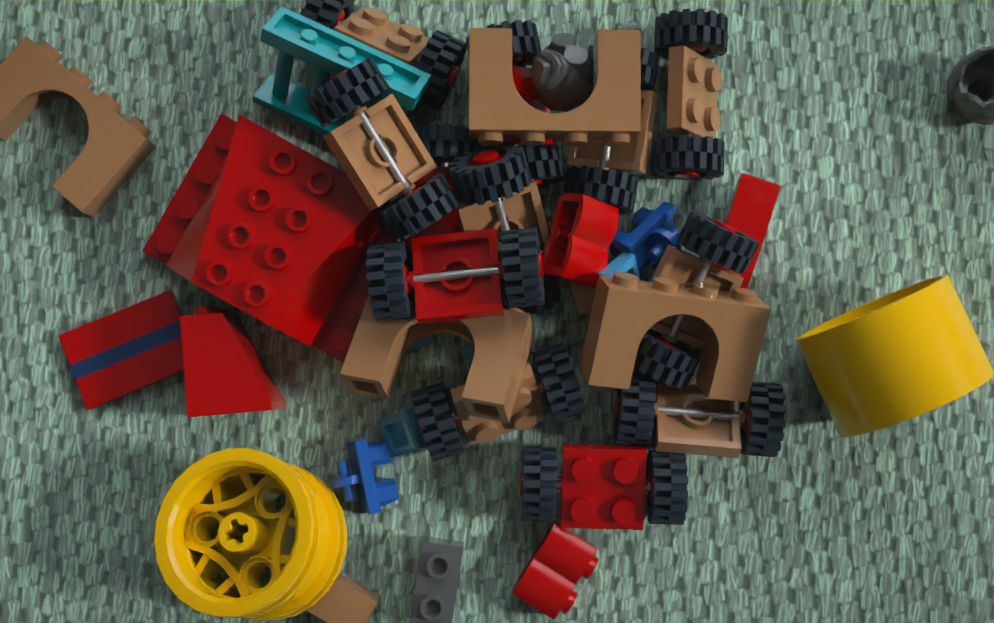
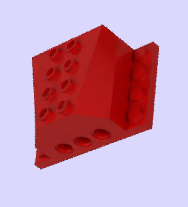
(272, 234)

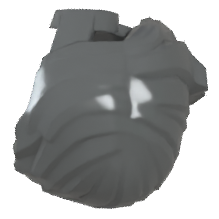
(561, 74)
(974, 86)

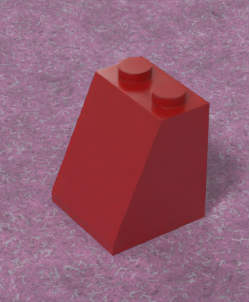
(224, 366)

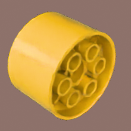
(895, 357)

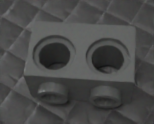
(436, 580)

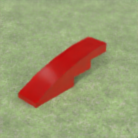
(751, 213)

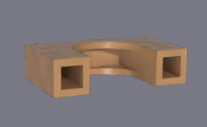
(607, 115)
(113, 144)
(629, 307)
(496, 368)

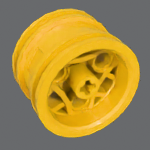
(299, 543)

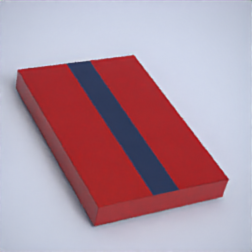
(126, 350)

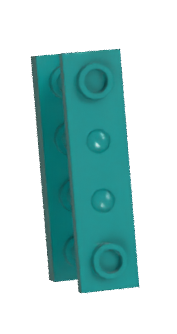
(330, 55)

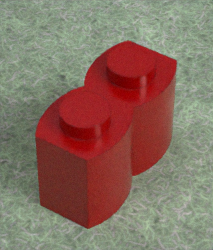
(580, 239)
(555, 570)

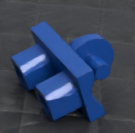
(649, 236)
(370, 494)

